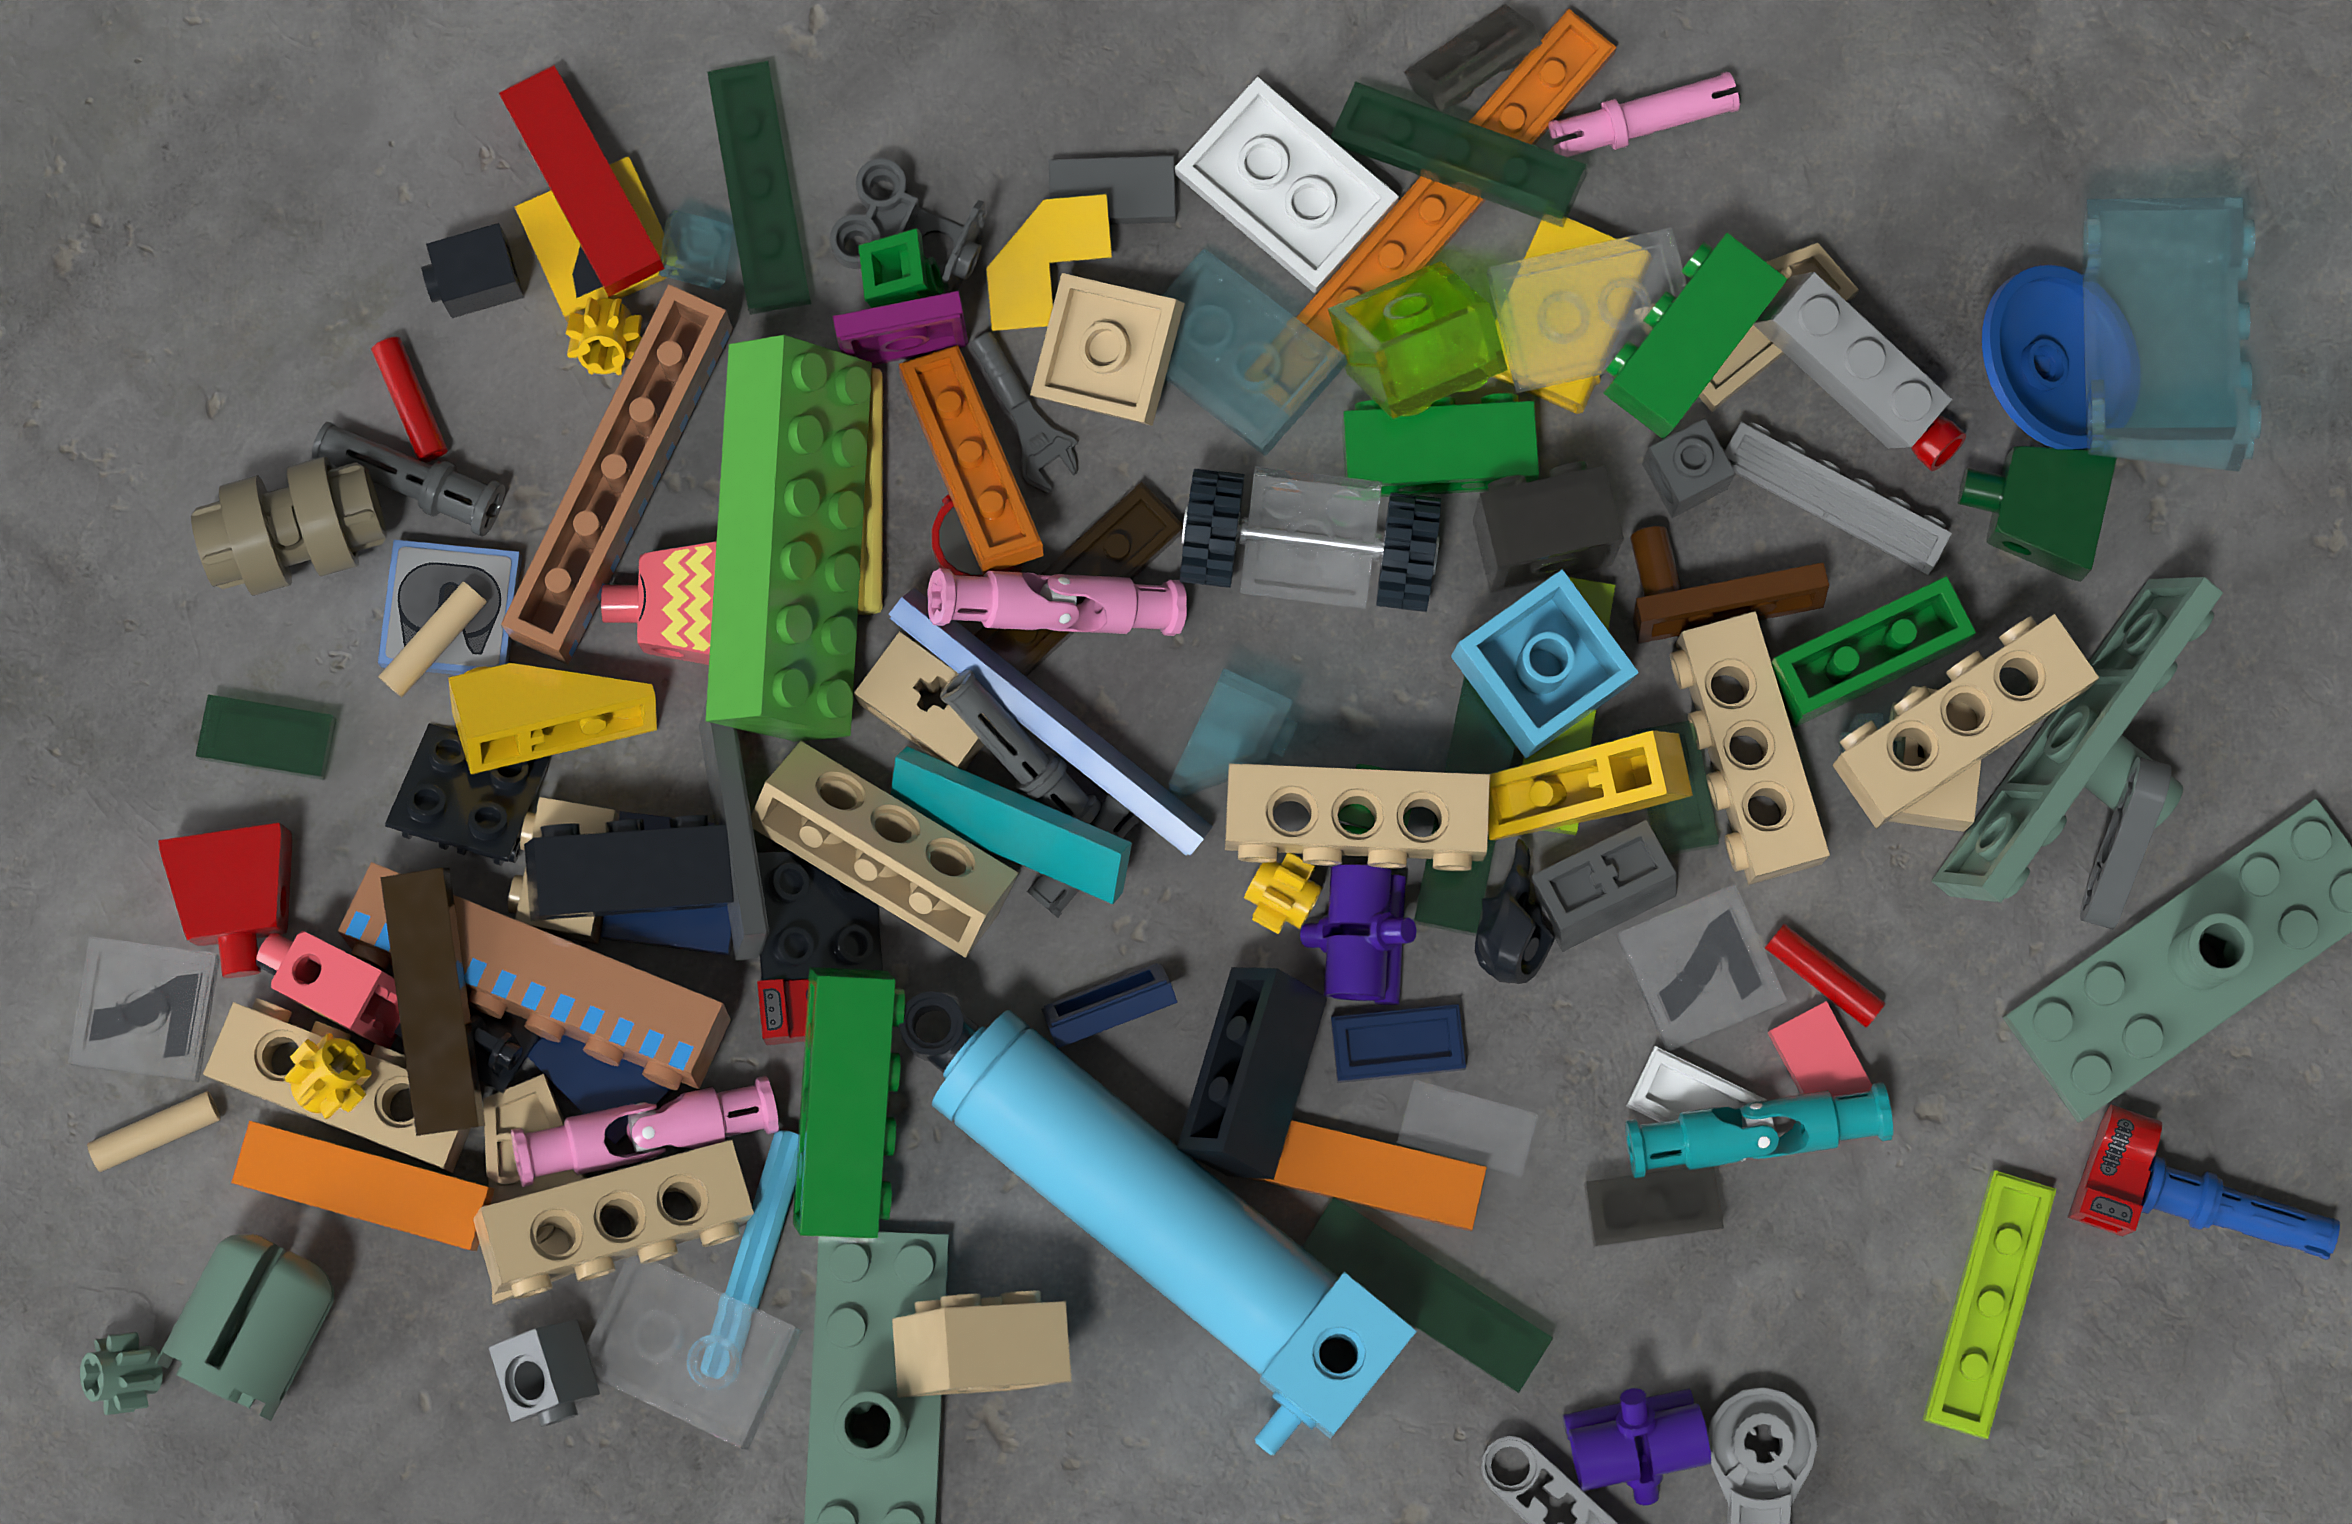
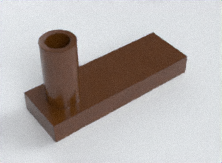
(1671, 610)

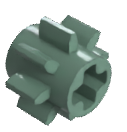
(120, 1373)

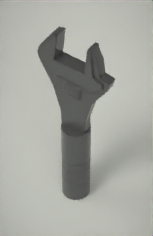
(1038, 439)

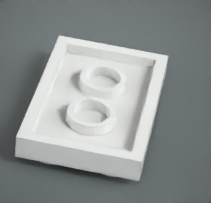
(1286, 185)

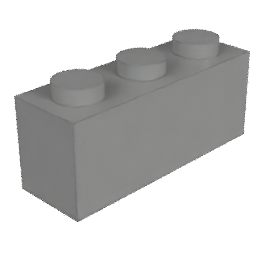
(1852, 361)

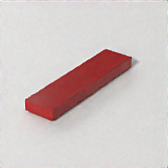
(581, 181)

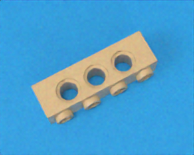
(1739, 650)
(2055, 677)
(1455, 798)
(882, 848)
(245, 1062)
(704, 1175)

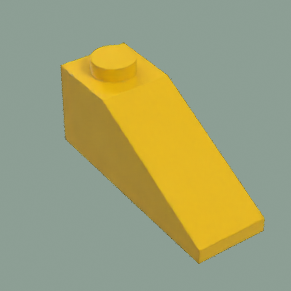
(537, 712)
(1588, 785)

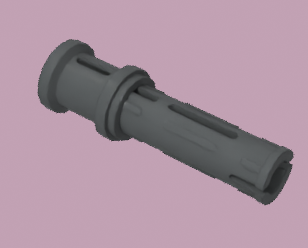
(439, 483)
(1045, 777)

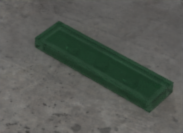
(1459, 154)
(759, 188)
(1476, 747)
(1428, 1296)

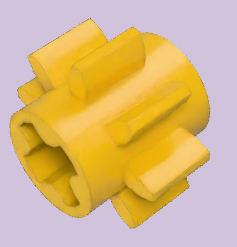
(603, 335)
(1283, 893)
(328, 1075)

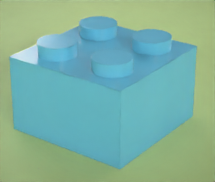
(1544, 663)

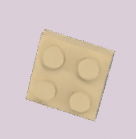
(1107, 349)

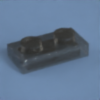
(1473, 58)
(1653, 1206)

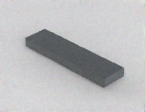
(732, 809)

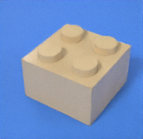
(981, 1345)

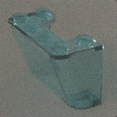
(2168, 331)

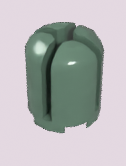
(249, 1322)

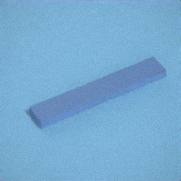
(1054, 725)

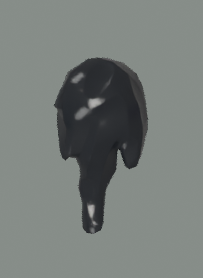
(1512, 931)

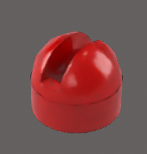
(1939, 443)

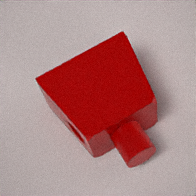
(231, 889)

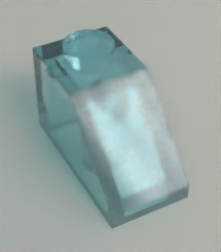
(1236, 727)

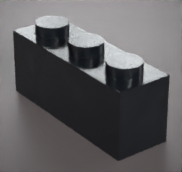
(628, 869)
(1252, 1072)

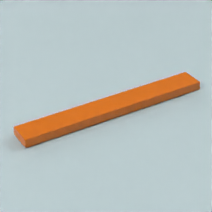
(1436, 212)

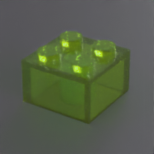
(1418, 340)

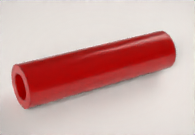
(409, 399)
(1825, 975)

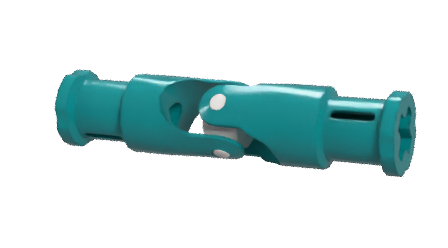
(1731, 1134)

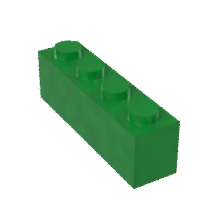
(845, 1102)

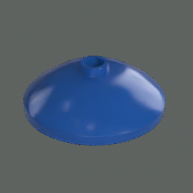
(2038, 354)

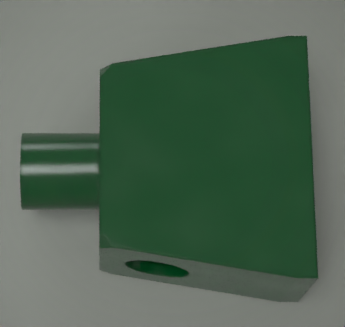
(2044, 506)

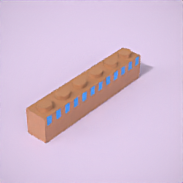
(617, 474)
(562, 989)

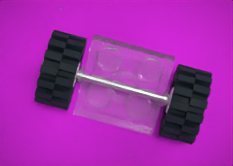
(1310, 538)

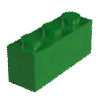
(1692, 334)
(1443, 447)
(1871, 651)

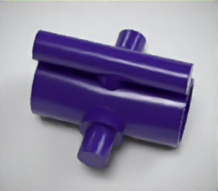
(1363, 934)
(1638, 1441)

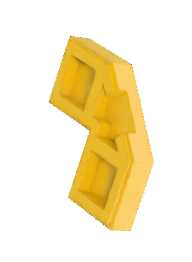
(1052, 234)

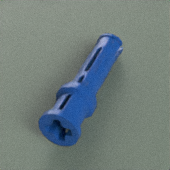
(2208, 1203)

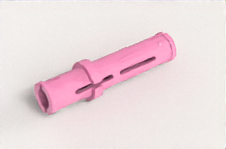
(1643, 116)

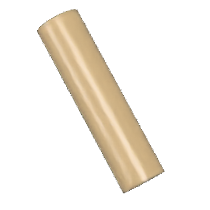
(432, 639)
(153, 1131)

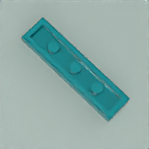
(1013, 825)

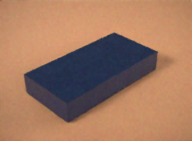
(1109, 1005)
(1398, 1043)

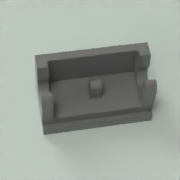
(1605, 885)

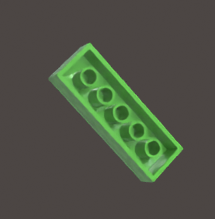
(789, 540)

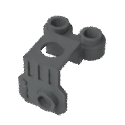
(902, 213)

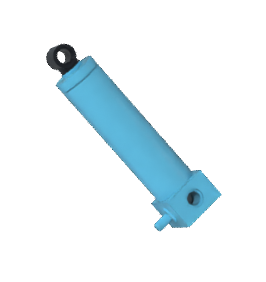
(1161, 1215)

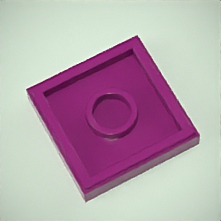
(902, 329)

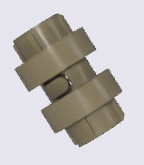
(260, 533)

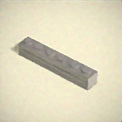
(1836, 498)

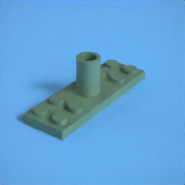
(2081, 743)
(2153, 989)
(853, 1368)

